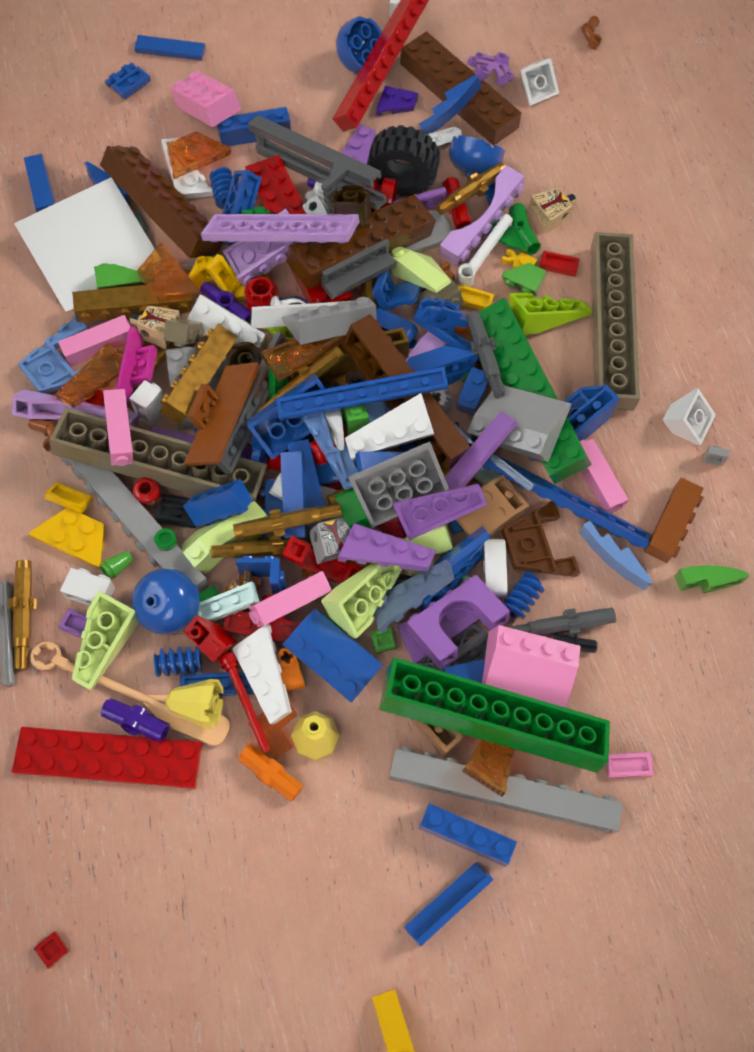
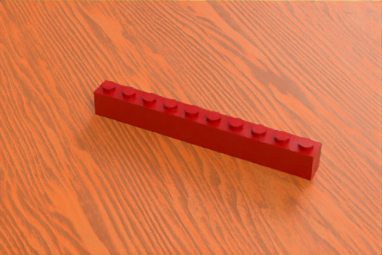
(378, 64)

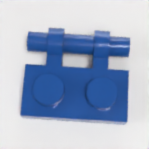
(128, 80)

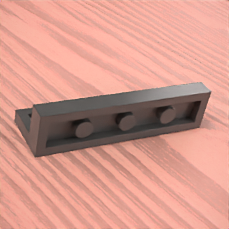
(358, 269)
(469, 650)

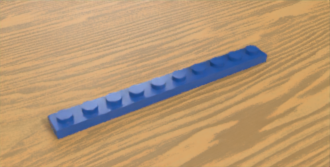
(579, 506)

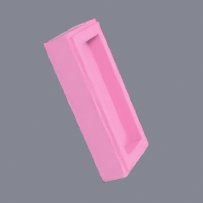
(629, 765)

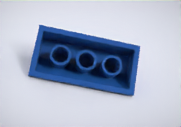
(236, 130)
(276, 434)
(333, 654)

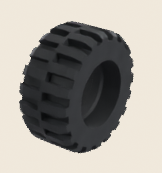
(410, 146)

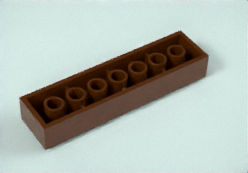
(441, 71)
(159, 199)
(399, 223)
(380, 359)

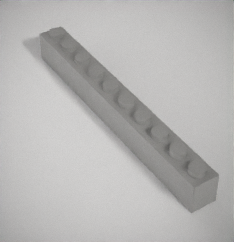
(134, 518)
(521, 794)

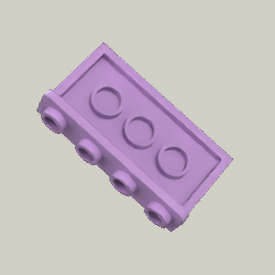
(256, 258)

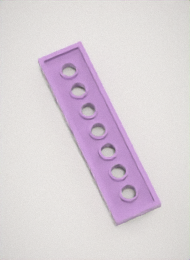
(281, 227)

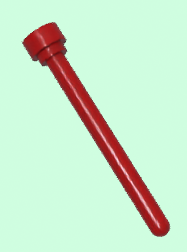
(229, 664)

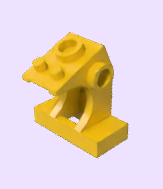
(214, 270)

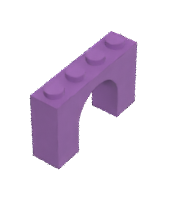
(469, 596)

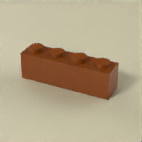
(674, 520)

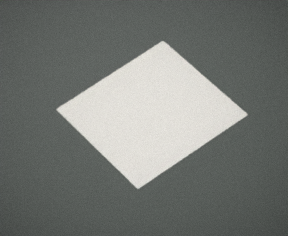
(83, 234)

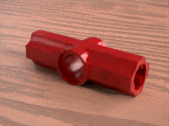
(460, 213)

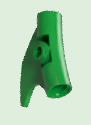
(520, 234)

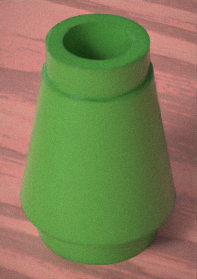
(115, 565)

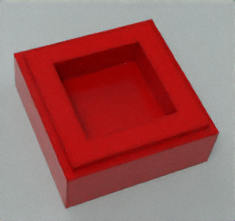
(51, 949)

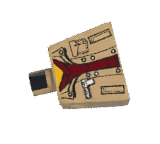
(552, 207)
(152, 324)

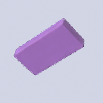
(73, 623)

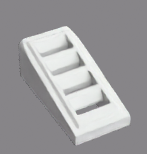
(335, 426)

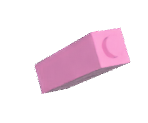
(87, 343)
(118, 427)
(602, 480)
(289, 599)

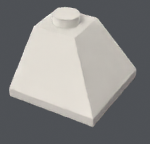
(539, 81)
(690, 417)

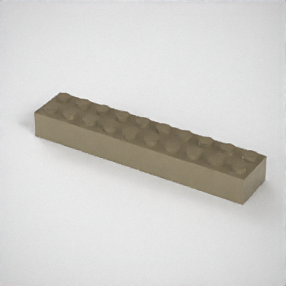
(615, 317)
(155, 456)

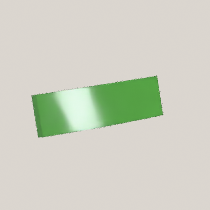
(709, 577)

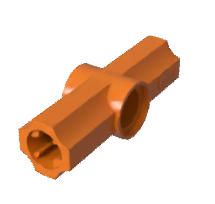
(270, 772)

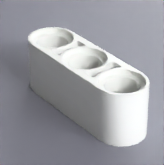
(495, 566)

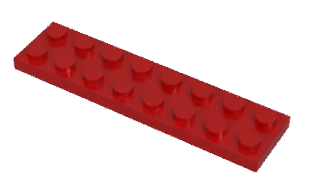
(107, 757)

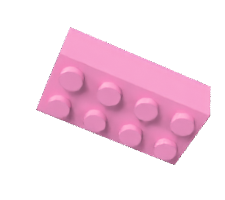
(205, 98)

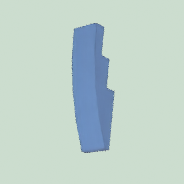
(621, 561)

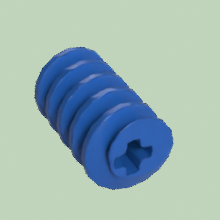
(220, 183)
(522, 595)
(175, 662)

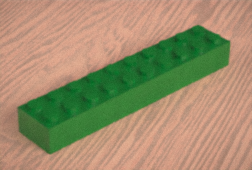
(523, 371)
(495, 715)

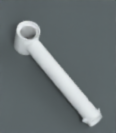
(485, 249)

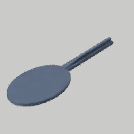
(501, 463)

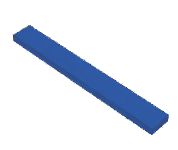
(362, 393)

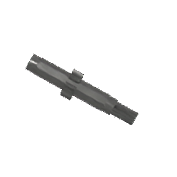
(484, 349)
(569, 622)

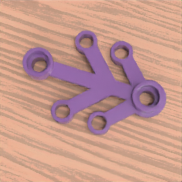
(488, 63)

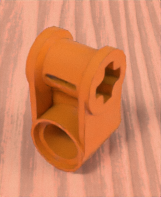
(291, 672)

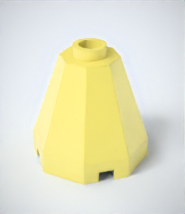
(197, 702)
(315, 743)

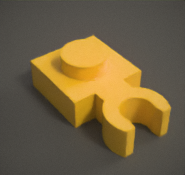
(517, 260)

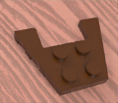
(529, 545)

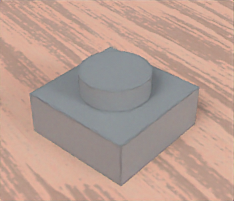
(715, 455)

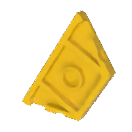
(73, 535)

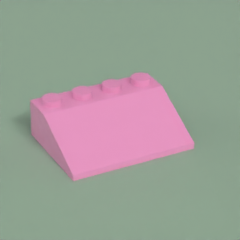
(530, 665)

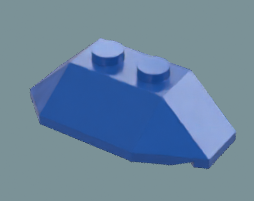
(455, 360)
(591, 409)

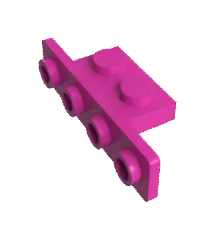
(136, 363)

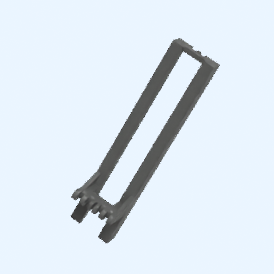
(339, 163)

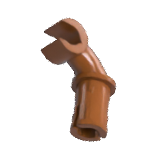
(588, 31)
(45, 427)

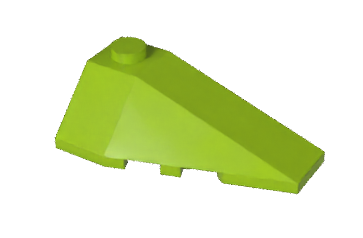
(545, 313)

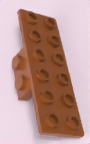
(218, 413)

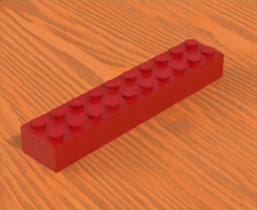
(277, 194)

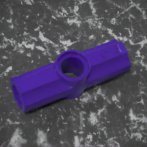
(221, 297)
(135, 720)

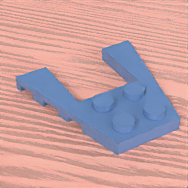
(46, 366)
(338, 460)

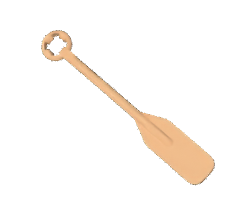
(155, 703)

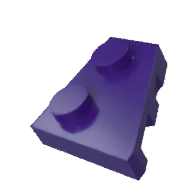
(396, 101)

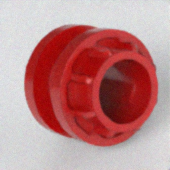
(260, 292)

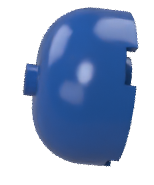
(356, 41)
(474, 154)
(165, 601)

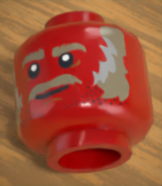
(147, 491)

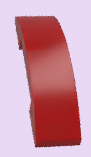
(304, 556)

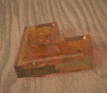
(277, 740)

